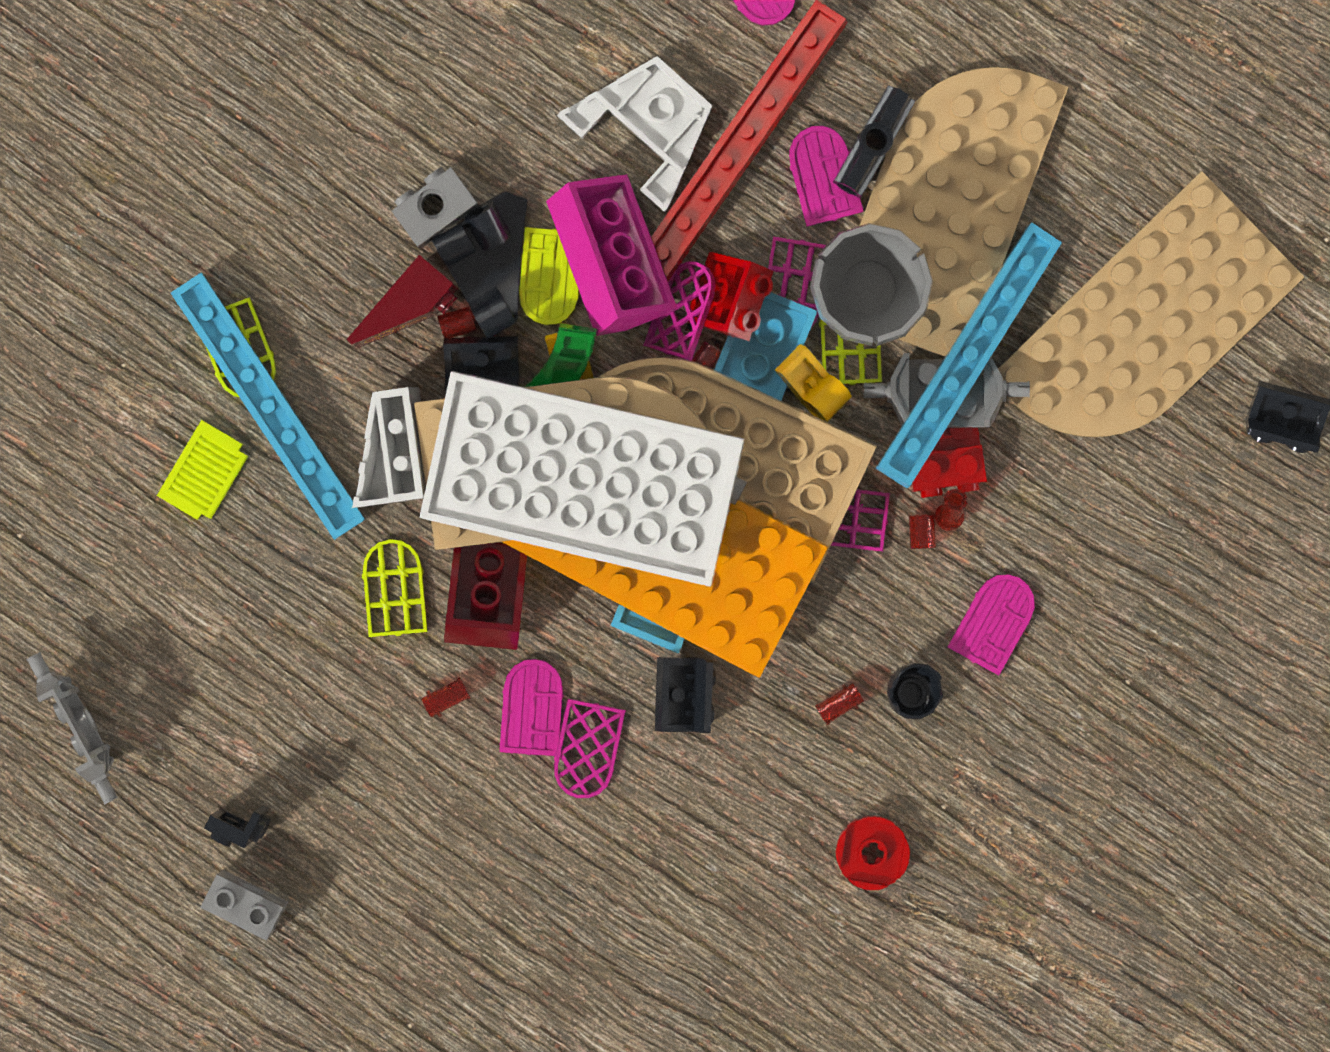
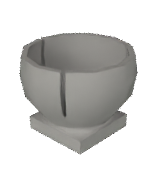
(871, 284)

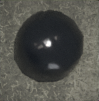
(914, 690)

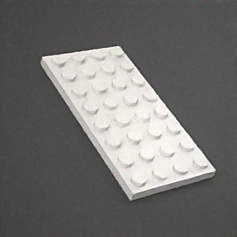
(582, 478)

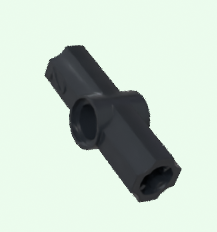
(862, 160)

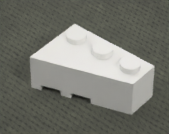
(392, 451)

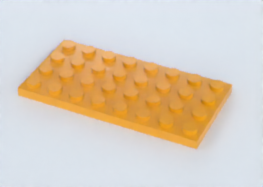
(752, 596)

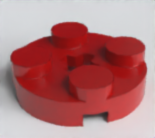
(885, 869)

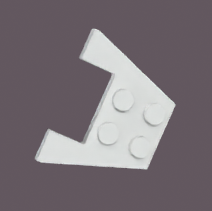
(658, 111)

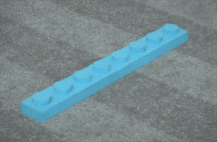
(968, 355)
(267, 405)

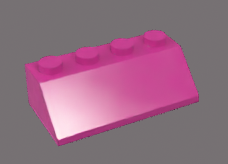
(610, 253)

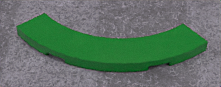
(568, 356)

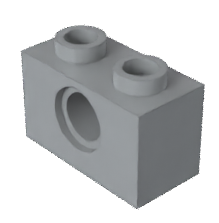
(456, 205)
(244, 904)

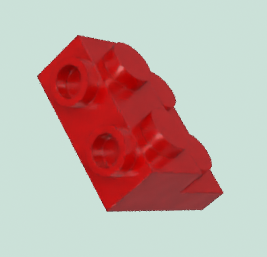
(737, 295)
(953, 462)

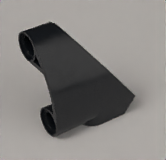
(487, 259)

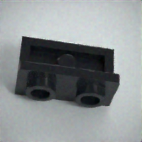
(483, 357)
(1287, 417)
(684, 694)
(229, 828)

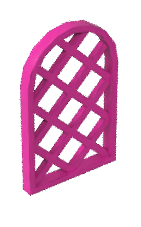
(702, 310)
(585, 758)

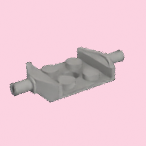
(976, 410)
(86, 736)

